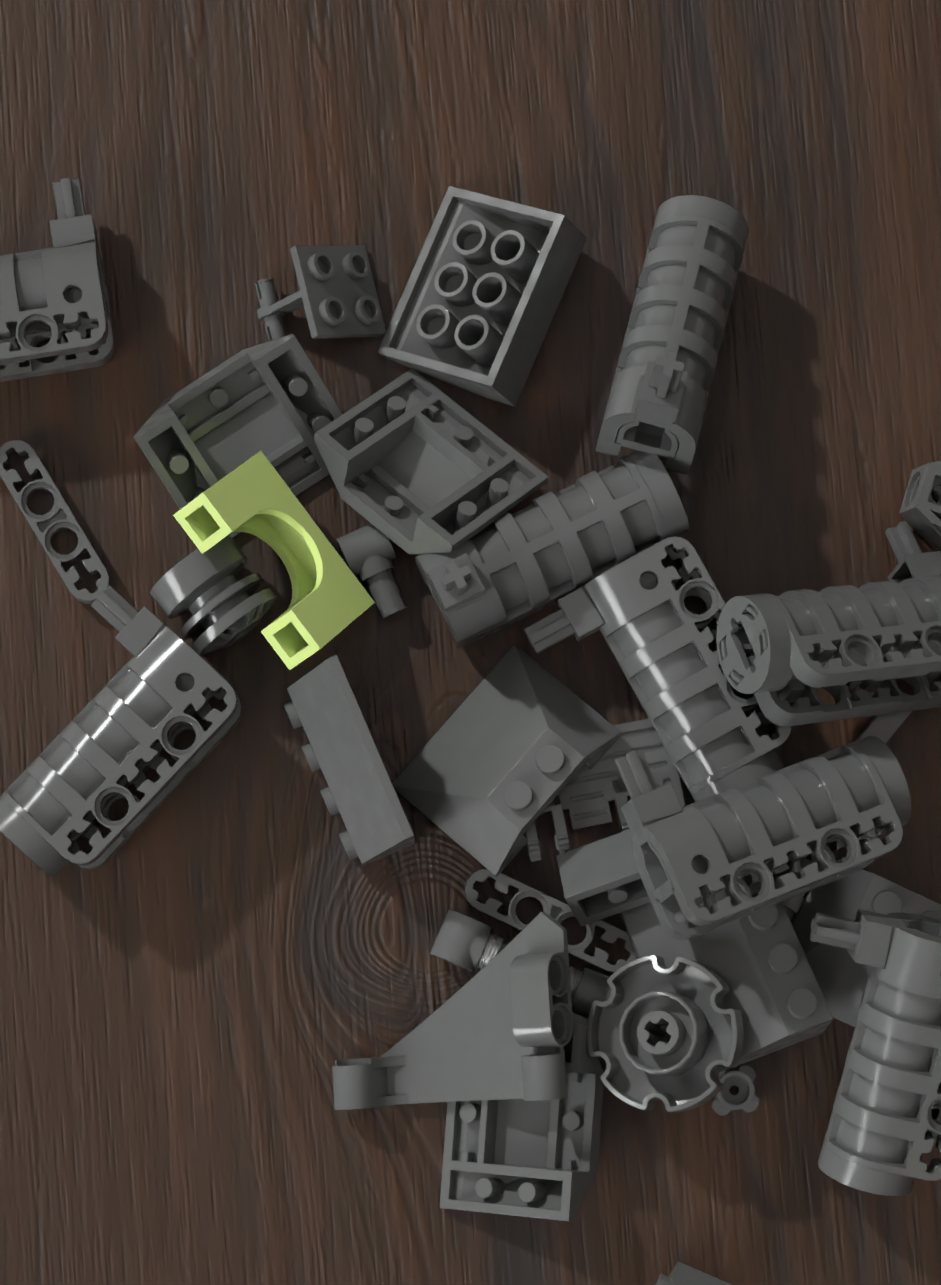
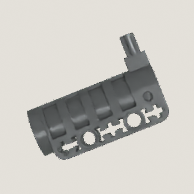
(56, 296)
(675, 331)
(553, 546)
(840, 642)
(672, 664)
(116, 743)
(760, 827)
(894, 1057)

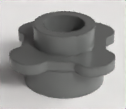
(744, 1099)

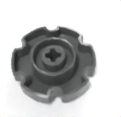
(701, 1030)

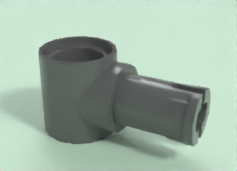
(370, 558)

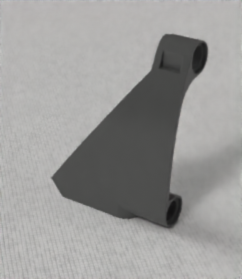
(487, 1041)

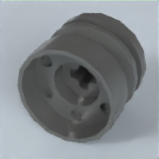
(213, 595)

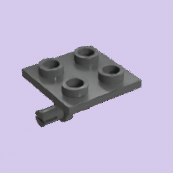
(333, 290)

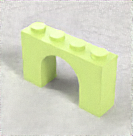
(323, 586)

